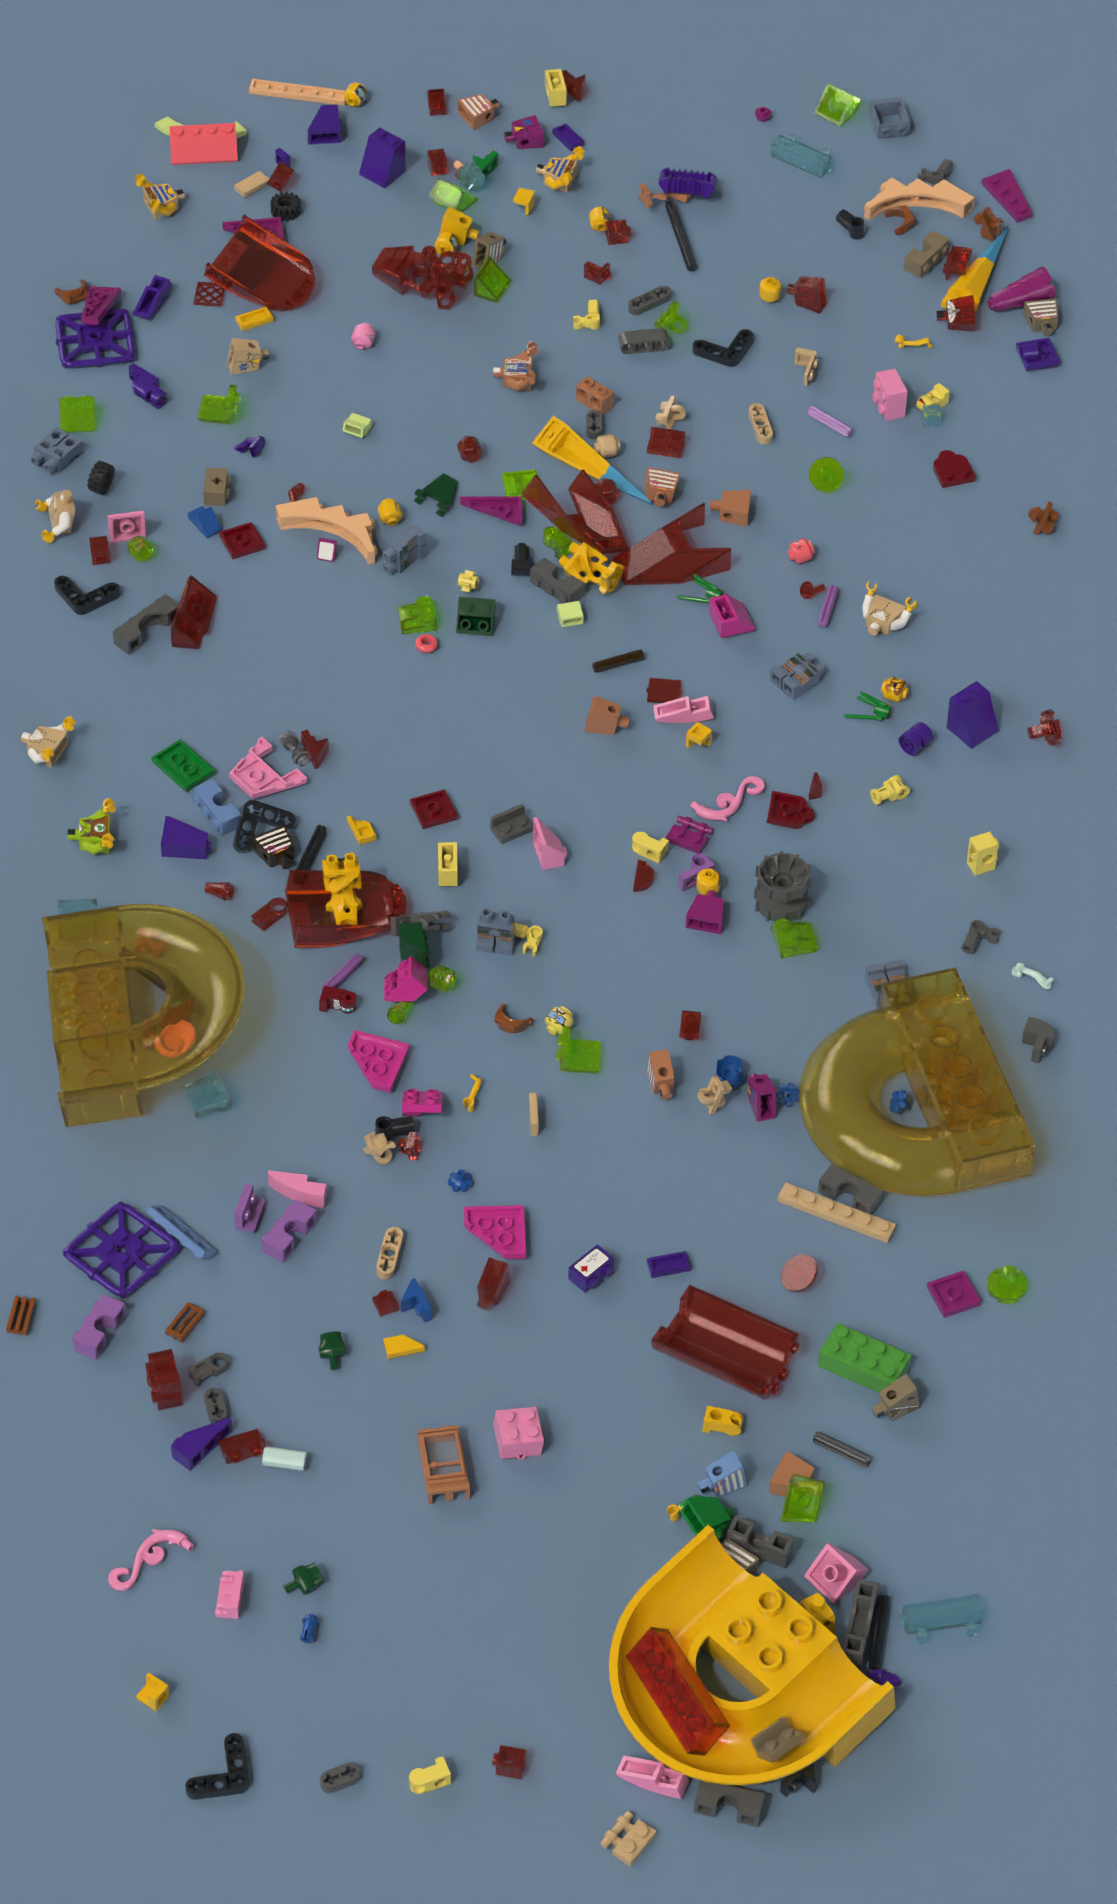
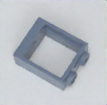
(895, 106)

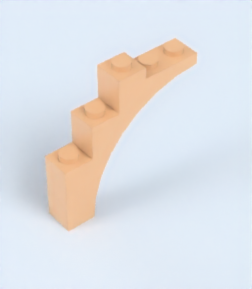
(918, 193)
(312, 515)

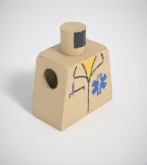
(245, 355)

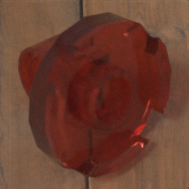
(1048, 728)

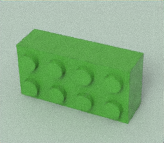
(862, 1358)

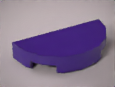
(881, 1677)

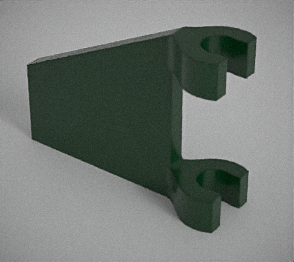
(440, 489)

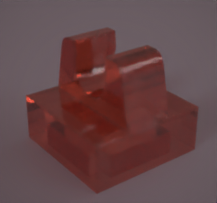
(410, 1145)
(385, 1303)

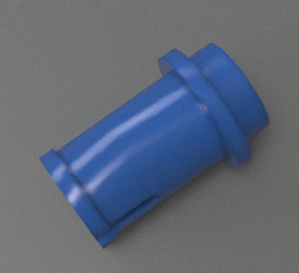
(309, 1625)

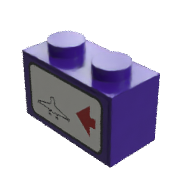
(591, 1268)

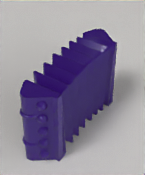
(687, 182)

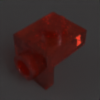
(596, 273)
(690, 1025)

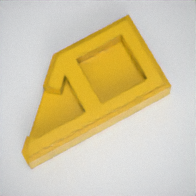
(362, 830)
(401, 1346)

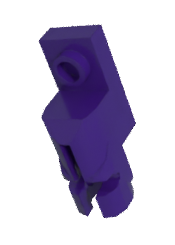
(147, 386)

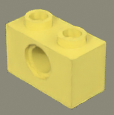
(555, 87)
(982, 853)
(447, 864)

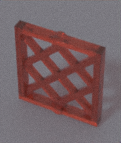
(208, 302)

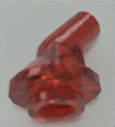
(807, 590)

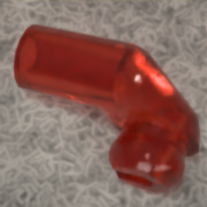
(296, 491)

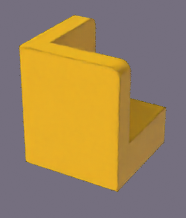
(525, 198)
(698, 734)
(154, 1692)

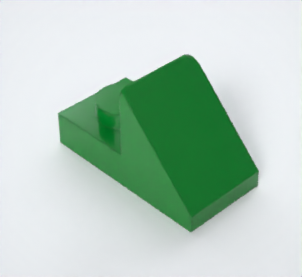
(487, 164)

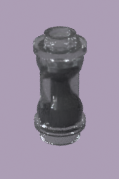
(290, 742)

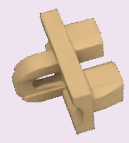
(668, 407)
(715, 1101)
(377, 1145)

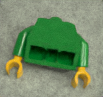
(703, 1511)

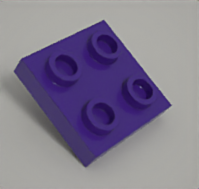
(1037, 354)

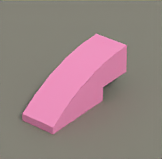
(684, 710)
(298, 1188)
(653, 1776)

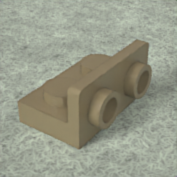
(776, 1740)

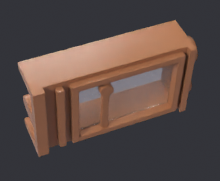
(442, 1462)

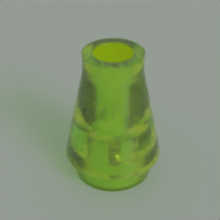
(399, 1011)

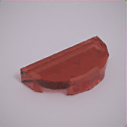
(644, 876)

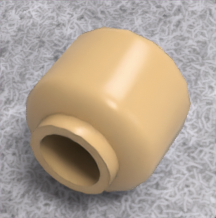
(607, 445)

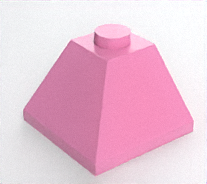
(126, 526)
(547, 846)
(835, 1573)

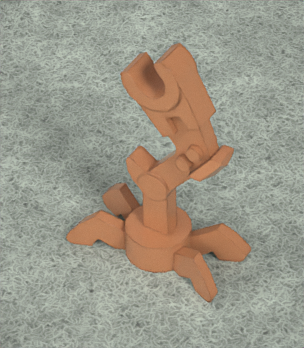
(646, 195)

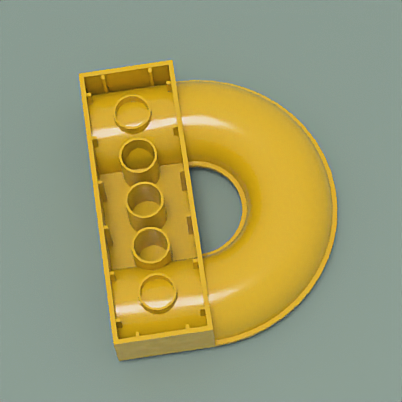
(766, 1646)

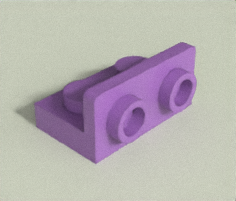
(248, 1210)

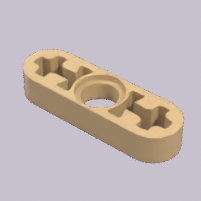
(762, 417)
(391, 1260)

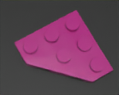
(378, 1058)
(499, 1228)

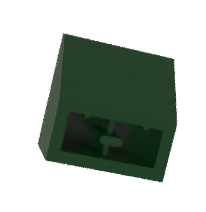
(475, 615)
(412, 943)

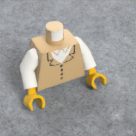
(61, 513)
(883, 614)
(48, 742)

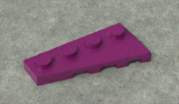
(1008, 194)
(98, 303)

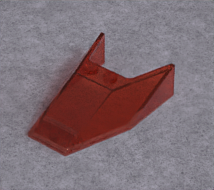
(594, 519)
(668, 556)

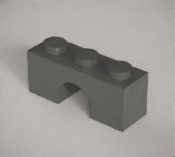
(545, 575)
(838, 1181)
(772, 1549)
(747, 1802)

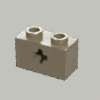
(215, 486)

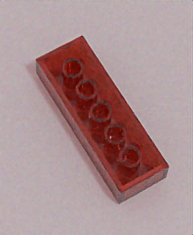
(677, 1691)

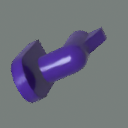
(254, 444)

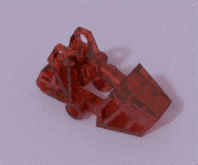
(399, 268)

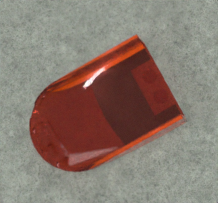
(263, 269)
(317, 928)

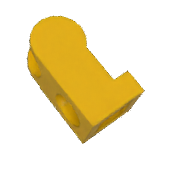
(722, 1421)

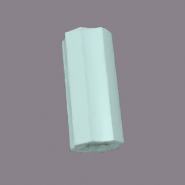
(284, 1458)

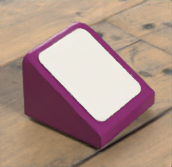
(327, 549)

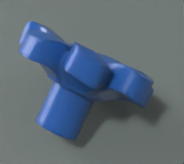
(787, 1094)
(899, 1101)
(460, 1181)

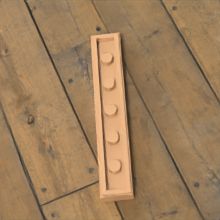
(297, 92)

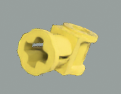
(892, 789)

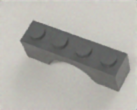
(160, 612)
(860, 1621)

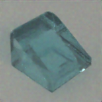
(931, 415)

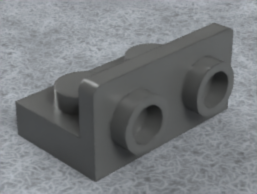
(510, 824)

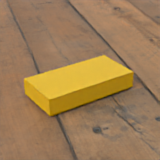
(254, 318)

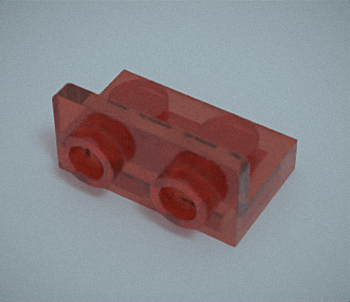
(957, 261)
(666, 442)
(242, 1446)

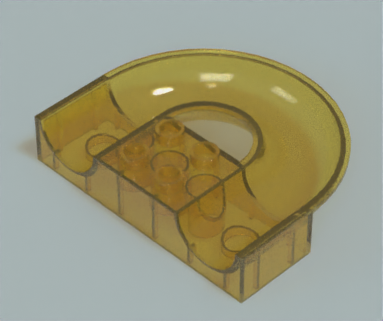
(939, 1043)
(97, 1046)

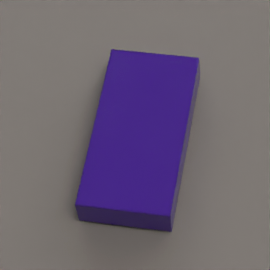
(567, 137)
(668, 1264)

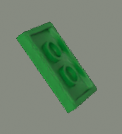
(183, 765)

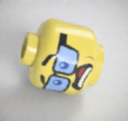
(557, 1019)

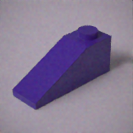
(198, 1443)

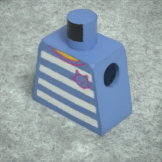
(724, 1476)

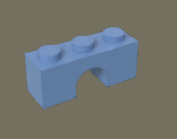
(208, 798)

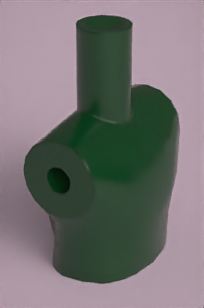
(332, 1346)
(306, 1578)

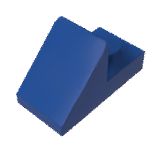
(205, 521)
(416, 1299)

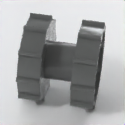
(782, 887)

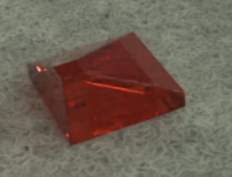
(816, 787)

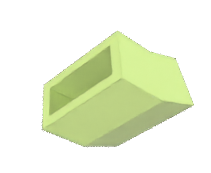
(357, 425)
(570, 614)

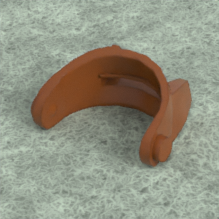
(904, 212)
(74, 295)
(508, 1024)

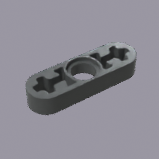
(639, 304)

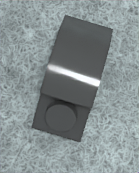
(1040, 1035)

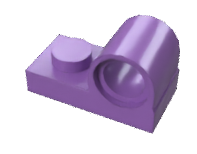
(688, 878)

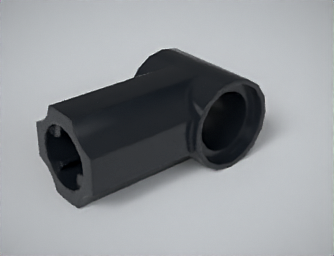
(853, 224)
(520, 563)
(394, 1127)

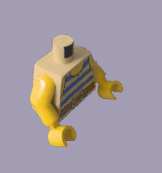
(561, 171)
(159, 198)

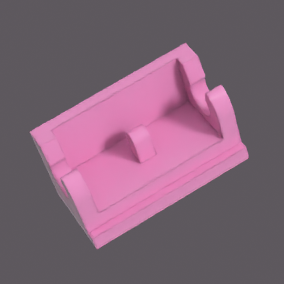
(230, 1594)

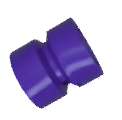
(915, 738)

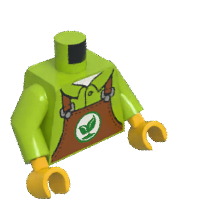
(95, 830)

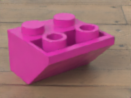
(729, 616)
(406, 982)

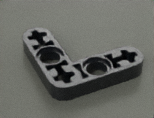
(704, 349)
(83, 603)
(253, 818)
(232, 1775)

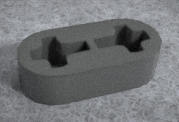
(590, 425)
(219, 1405)
(340, 1777)

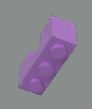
(296, 1218)
(105, 1313)

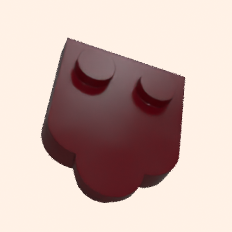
(952, 469)
(789, 810)

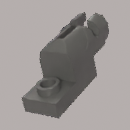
(426, 918)

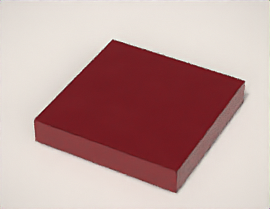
(242, 540)
(433, 809)

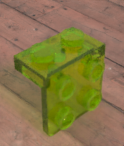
(219, 408)
(77, 414)
(578, 1054)

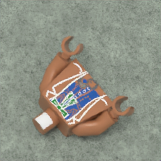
(518, 370)

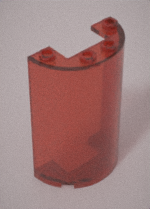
(728, 1343)

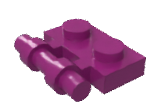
(688, 839)

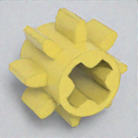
(468, 581)

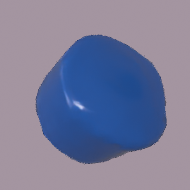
(730, 1069)

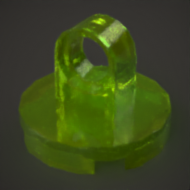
(669, 318)
(826, 474)
(1006, 1284)

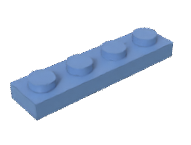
(181, 1232)

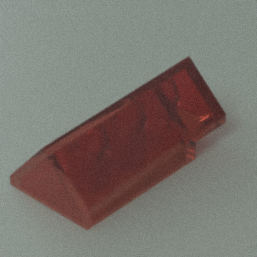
(192, 615)

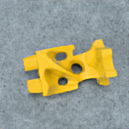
(582, 561)
(342, 886)

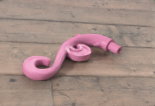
(724, 798)
(155, 1558)

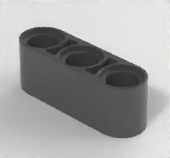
(643, 341)

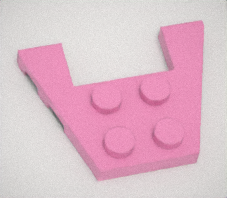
(258, 778)

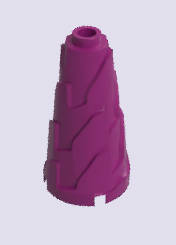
(1030, 287)

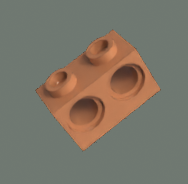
(594, 395)

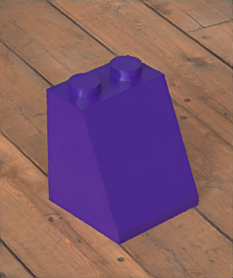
(383, 158)
(972, 715)

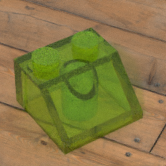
(837, 105)
(452, 196)

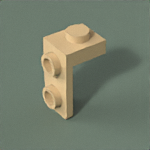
(808, 359)

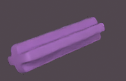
(829, 421)
(828, 606)
(344, 971)

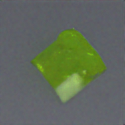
(418, 616)
(793, 938)

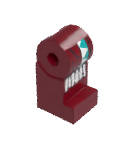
(337, 999)

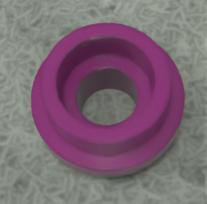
(763, 114)

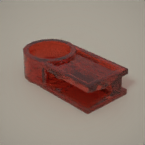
(267, 916)

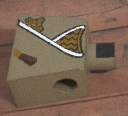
(897, 1399)

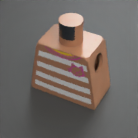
(477, 110)
(660, 485)
(660, 1073)

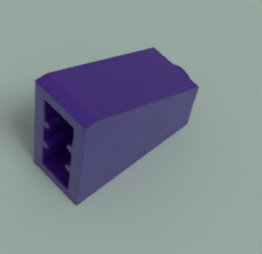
(325, 126)
(184, 840)

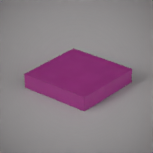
(953, 1294)

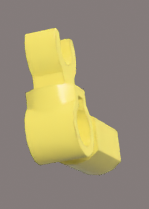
(590, 321)
(533, 934)

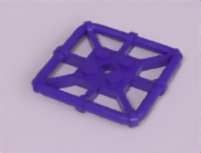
(89, 344)
(123, 1261)

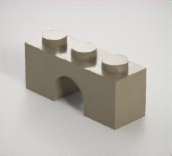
(933, 249)

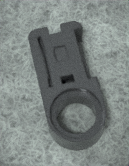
(206, 1368)

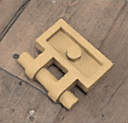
(633, 1843)

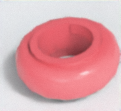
(426, 648)

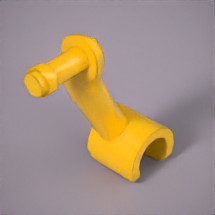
(901, 339)
(470, 1100)

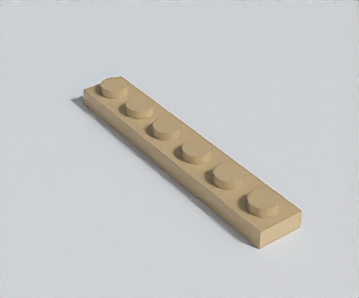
(836, 1212)

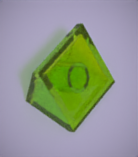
(490, 281)
(802, 1499)

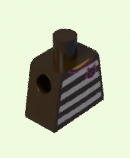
(275, 847)

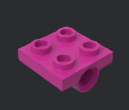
(421, 1101)

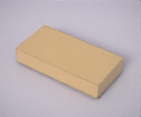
(251, 184)
(533, 1112)

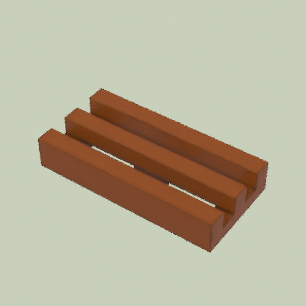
(23, 1302)
(182, 1336)

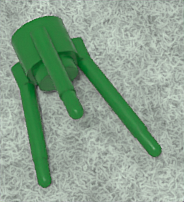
(712, 591)
(881, 708)

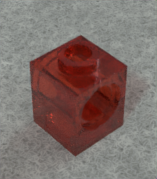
(437, 162)
(280, 176)
(617, 232)
(99, 550)
(513, 1769)

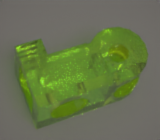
(557, 541)

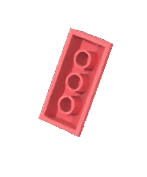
(203, 143)

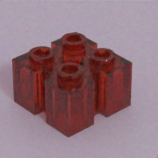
(163, 1379)

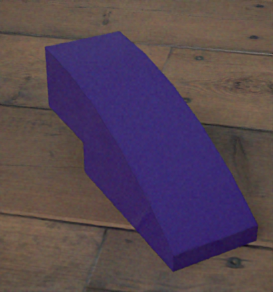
(153, 297)

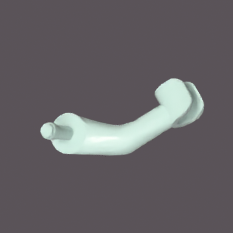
(1020, 968)

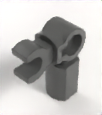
(936, 176)
(978, 930)

